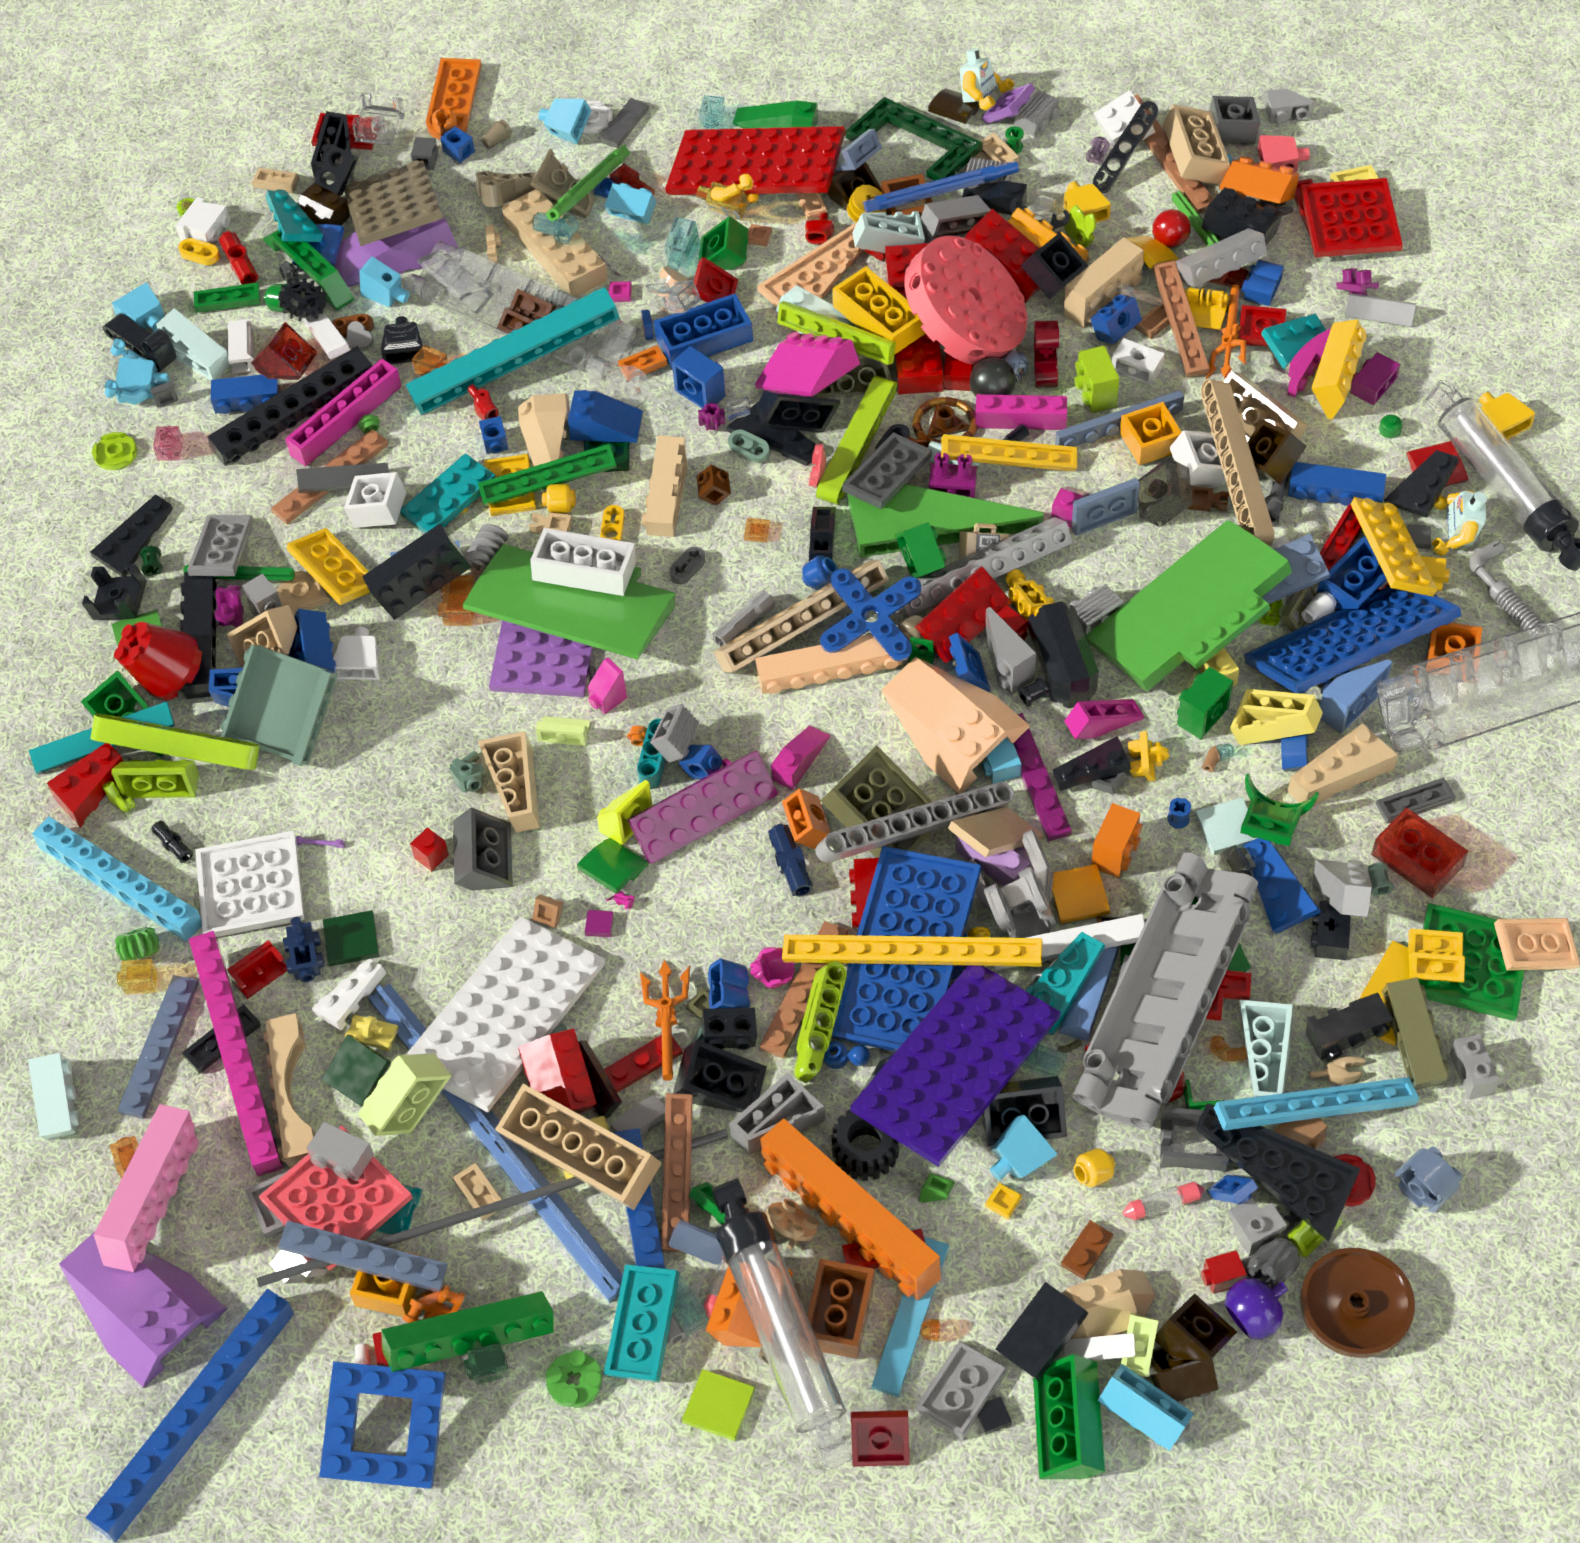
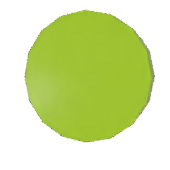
(114, 451)

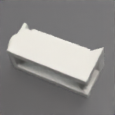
(241, 346)

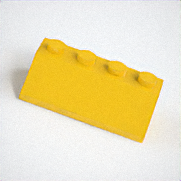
(1338, 365)

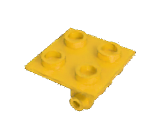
(1207, 309)

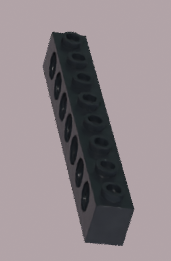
(278, 406)

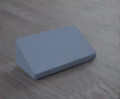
(696, 1242)

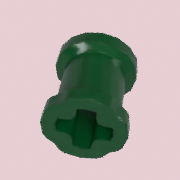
(151, 560)

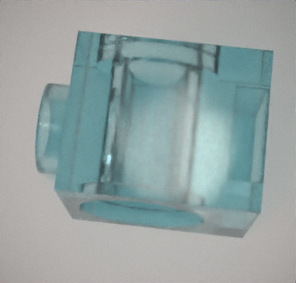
(712, 112)

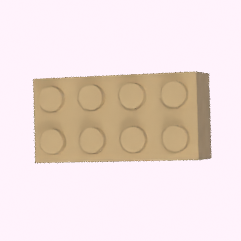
(1196, 144)
(1099, 281)

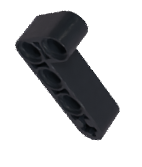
(137, 339)

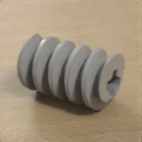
(485, 547)

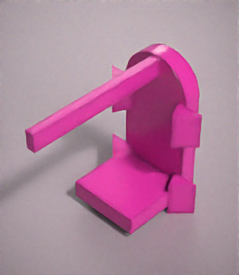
(623, 899)

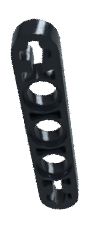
(1128, 137)

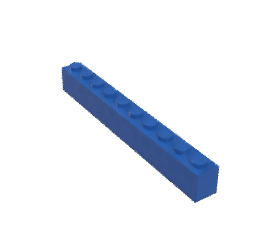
(190, 1416)

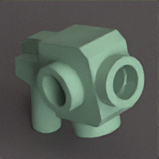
(467, 774)

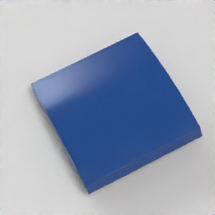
(330, 242)

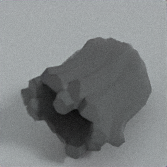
(1273, 1262)

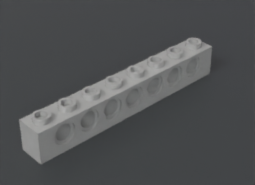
(995, 559)

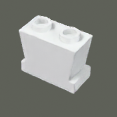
(203, 221)

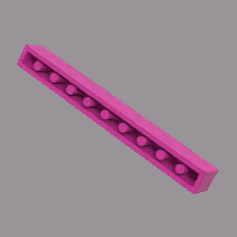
(235, 1054)

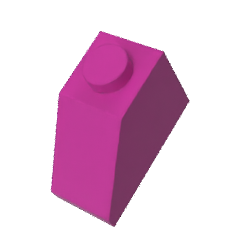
(1063, 504)
(607, 687)

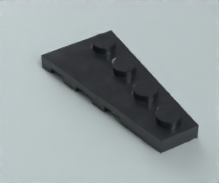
(785, 441)
(135, 533)

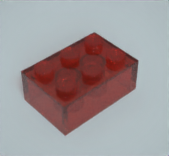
(1419, 852)

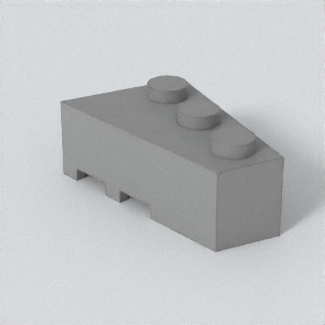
(1345, 884)
(782, 1100)

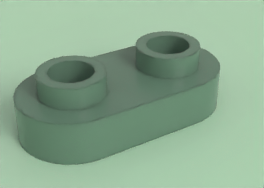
(751, 446)

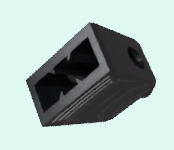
(400, 341)

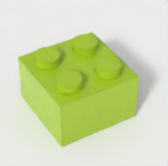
(1096, 379)

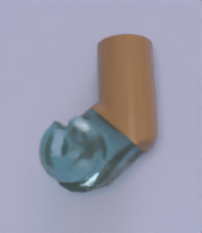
(1217, 754)

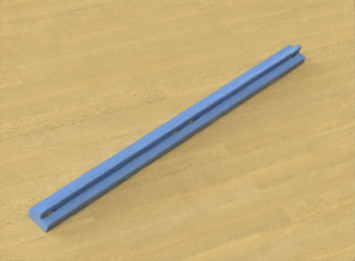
(513, 1161)

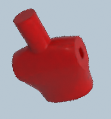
(819, 230)
(483, 403)

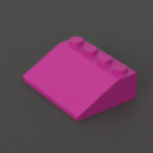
(807, 364)

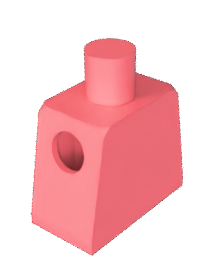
(1281, 151)

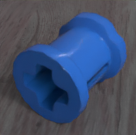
(1179, 813)

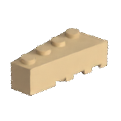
(666, 486)
(1348, 762)
(514, 775)

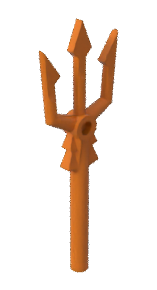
(1229, 337)
(666, 1013)

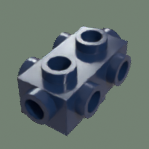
(302, 948)

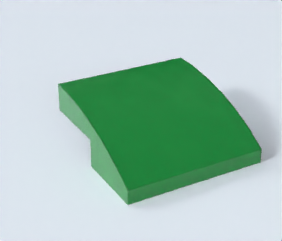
(612, 865)

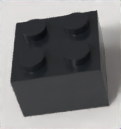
(1054, 265)

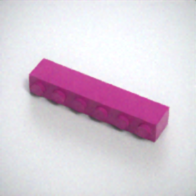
(343, 412)

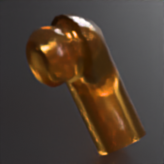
(1225, 1052)

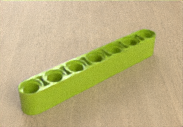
(856, 439)
(175, 741)

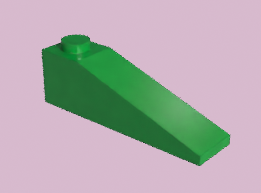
(778, 115)
(116, 698)

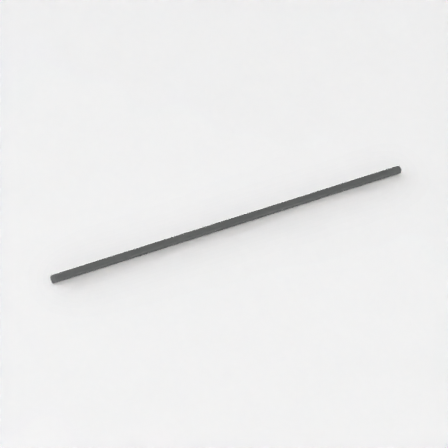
(468, 1215)

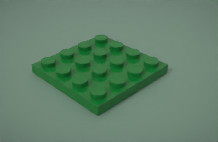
(1486, 983)

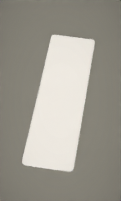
(1102, 1347)

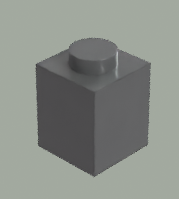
(425, 150)

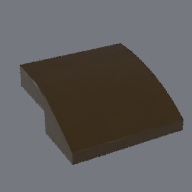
(951, 105)

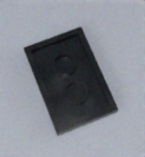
(1042, 1331)

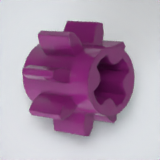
(711, 416)

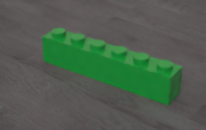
(467, 1330)

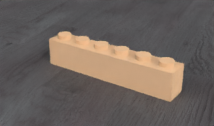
(815, 665)

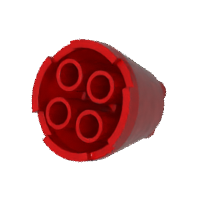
(159, 658)

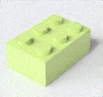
(404, 1094)

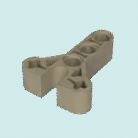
(502, 188)

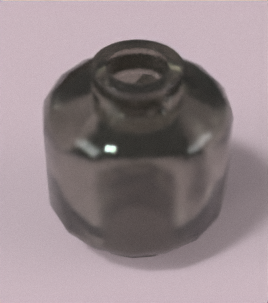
(1236, 860)

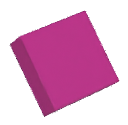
(620, 291)

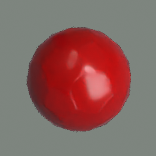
(1171, 228)

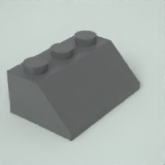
(482, 851)

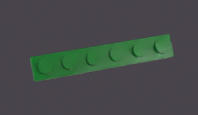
(546, 474)

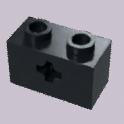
(1332, 943)

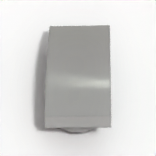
(641, 1116)

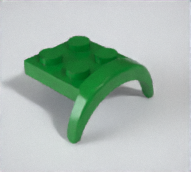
(1270, 818)

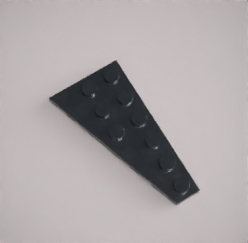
(1296, 1174)

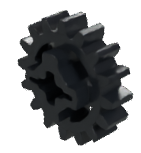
(302, 299)

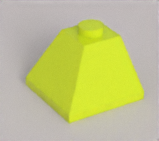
(613, 818)

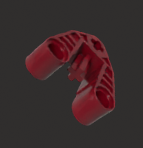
(1045, 353)

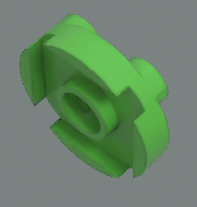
(572, 1395)

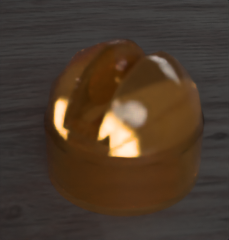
(930, 1329)

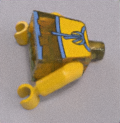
(729, 199)

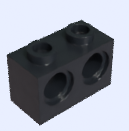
(341, 172)
(728, 1021)

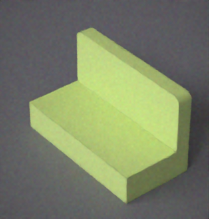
(562, 730)
(1144, 1338)

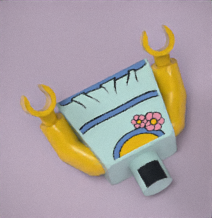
(980, 80)
(1465, 519)

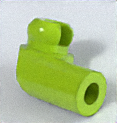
(116, 799)

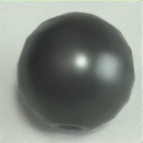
(992, 377)

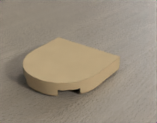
(302, 593)

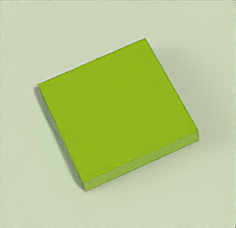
(718, 1405)

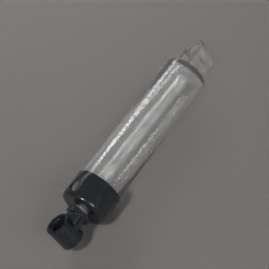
(1507, 473)
(781, 1324)

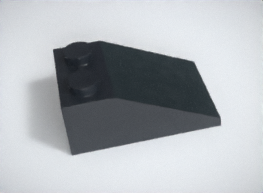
(719, 1077)

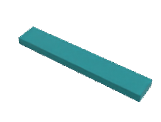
(80, 745)

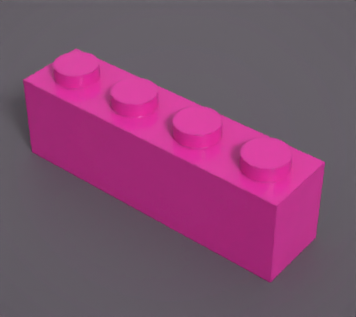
(1013, 410)

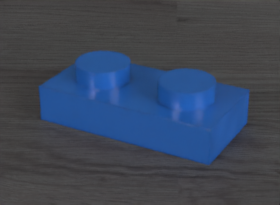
(1232, 1189)

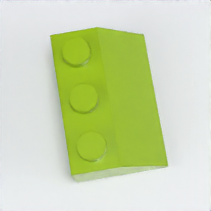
(157, 778)

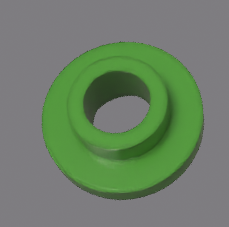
(369, 422)

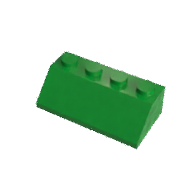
(1069, 1420)

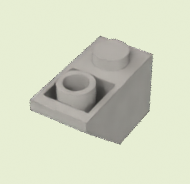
(1286, 106)

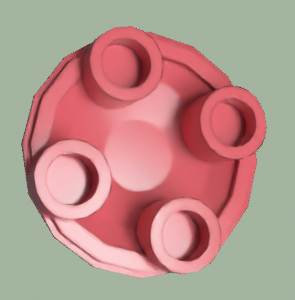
(819, 460)

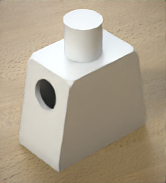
(358, 656)

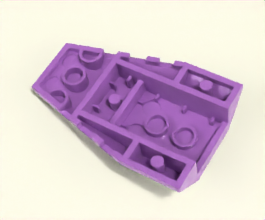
(397, 251)
(139, 1311)

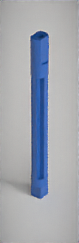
(940, 186)

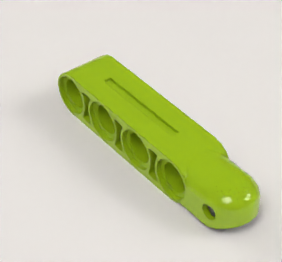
(825, 1013)

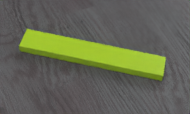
(817, 324)

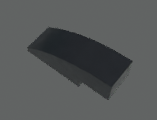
(822, 532)

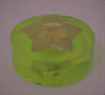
(183, 205)

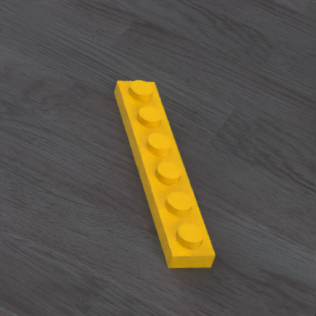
(1010, 452)

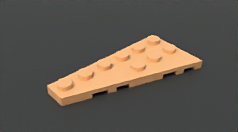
(816, 270)

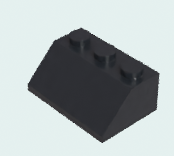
(796, 411)
(1037, 1099)

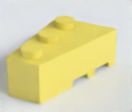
(1274, 715)

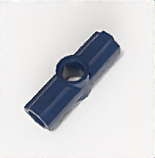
(790, 860)

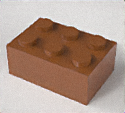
(840, 1306)

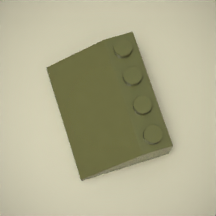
(873, 791)

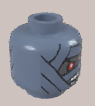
(1018, 362)

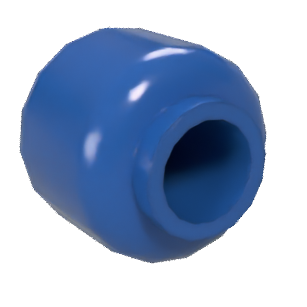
(818, 572)

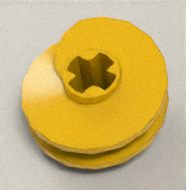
(855, 206)

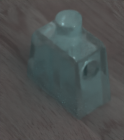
(682, 243)

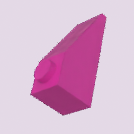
(1100, 717)
(797, 757)

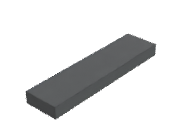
(334, 477)

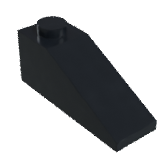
(999, 195)

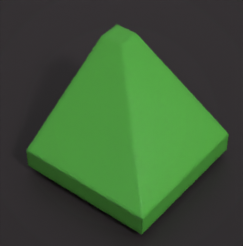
(935, 1188)

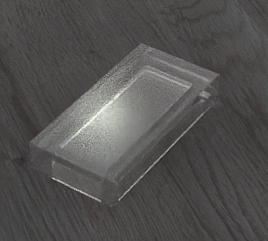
(1139, 294)

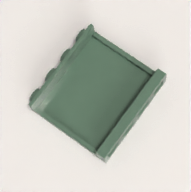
(279, 703)

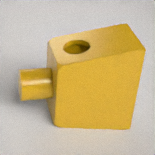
(1088, 199)
(1507, 413)

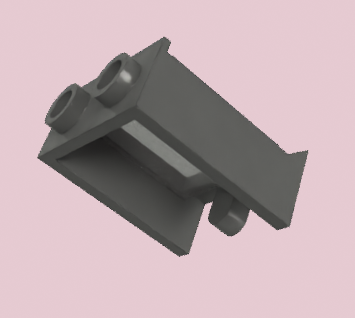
(1184, 1146)

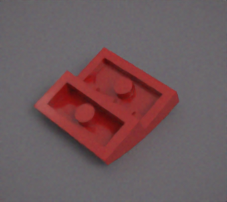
(1418, 456)

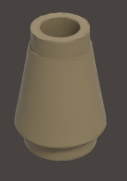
(497, 133)

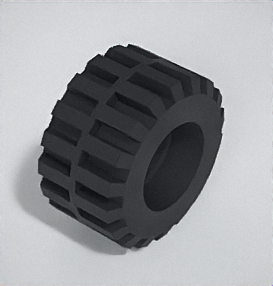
(862, 1162)

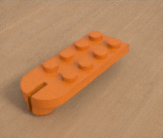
(453, 95)

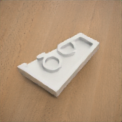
(345, 997)

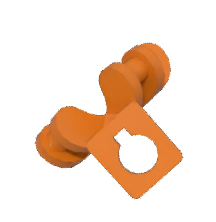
(433, 1304)

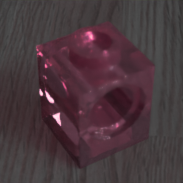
(168, 443)

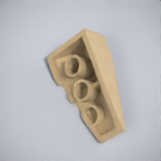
(543, 425)

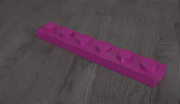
(1041, 788)

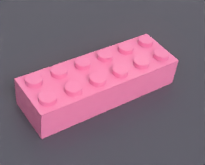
(146, 1188)

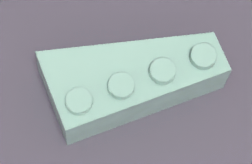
(1267, 1044)

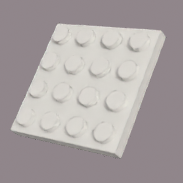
(249, 884)

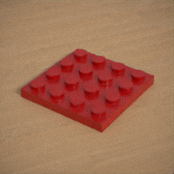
(1351, 217)

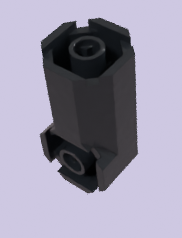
(1064, 654)

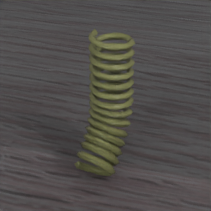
(1065, 1048)

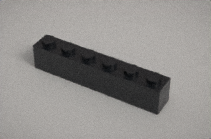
(200, 622)

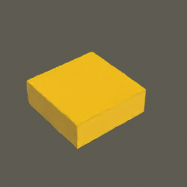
(1003, 1200)

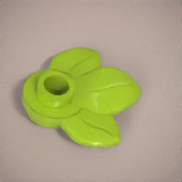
(1080, 227)

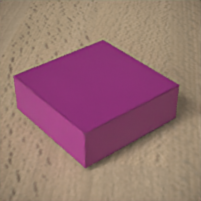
(599, 923)

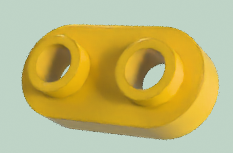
(201, 251)

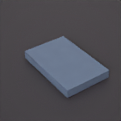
(1105, 506)

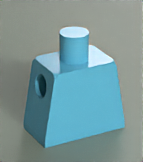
(566, 118)
(381, 283)
(141, 307)
(1020, 1150)

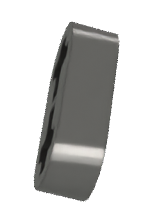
(690, 567)

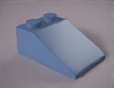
(1351, 694)

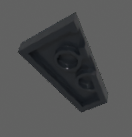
(1094, 764)

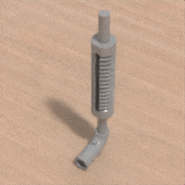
(1501, 591)

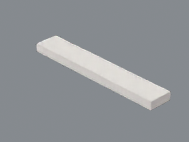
(1111, 933)

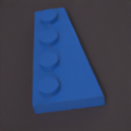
(1280, 890)

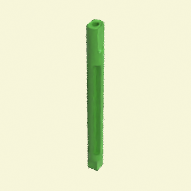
(588, 183)

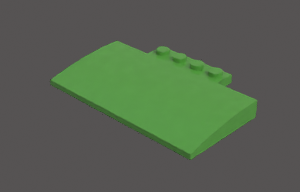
(1192, 606)
(580, 615)

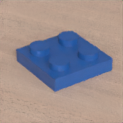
(968, 662)

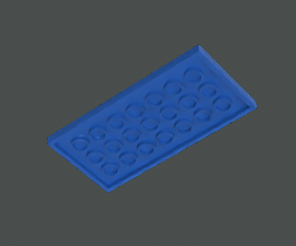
(1350, 637)
(906, 898)

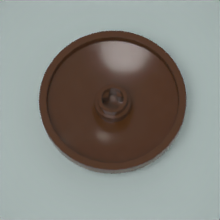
(1357, 1302)

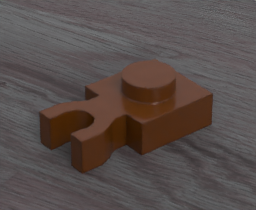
(1204, 499)

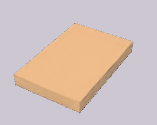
(1537, 944)

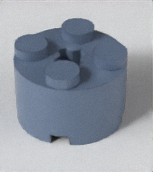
(1428, 1179)

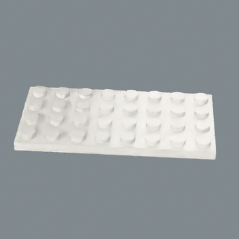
(504, 1004)

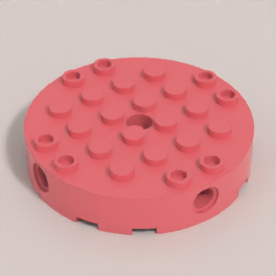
(965, 299)

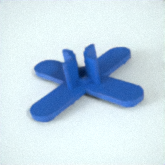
(861, 603)

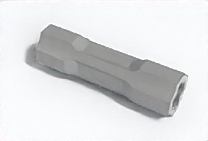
(756, 608)

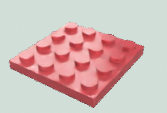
(336, 1204)

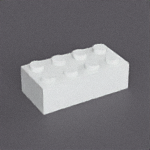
(583, 561)

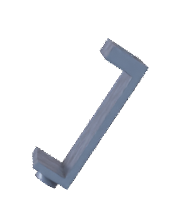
(858, 151)

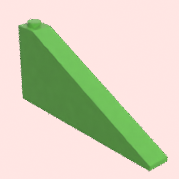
(945, 511)

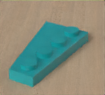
(1067, 975)

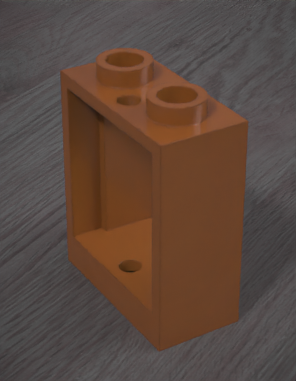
(901, 183)

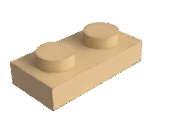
(476, 1188)

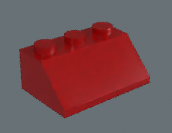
(558, 1070)

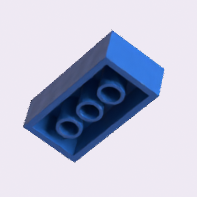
(705, 328)

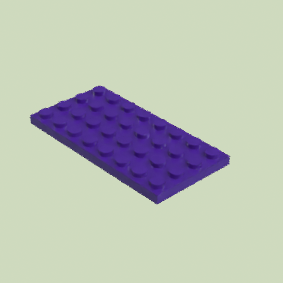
(955, 1063)

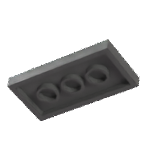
(887, 470)

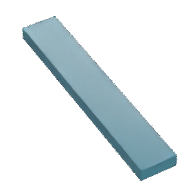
(905, 1334)

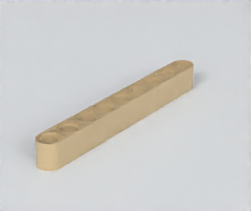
(1236, 460)

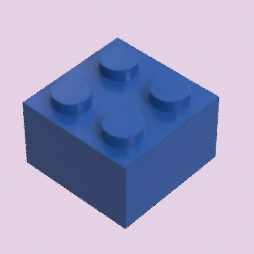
(698, 378)

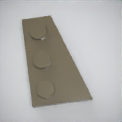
(555, 181)

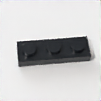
(206, 1049)
(604, 1092)

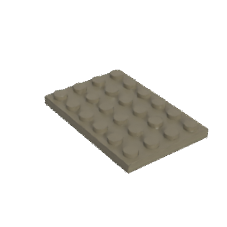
(392, 202)

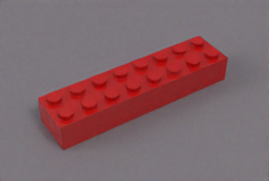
(920, 362)

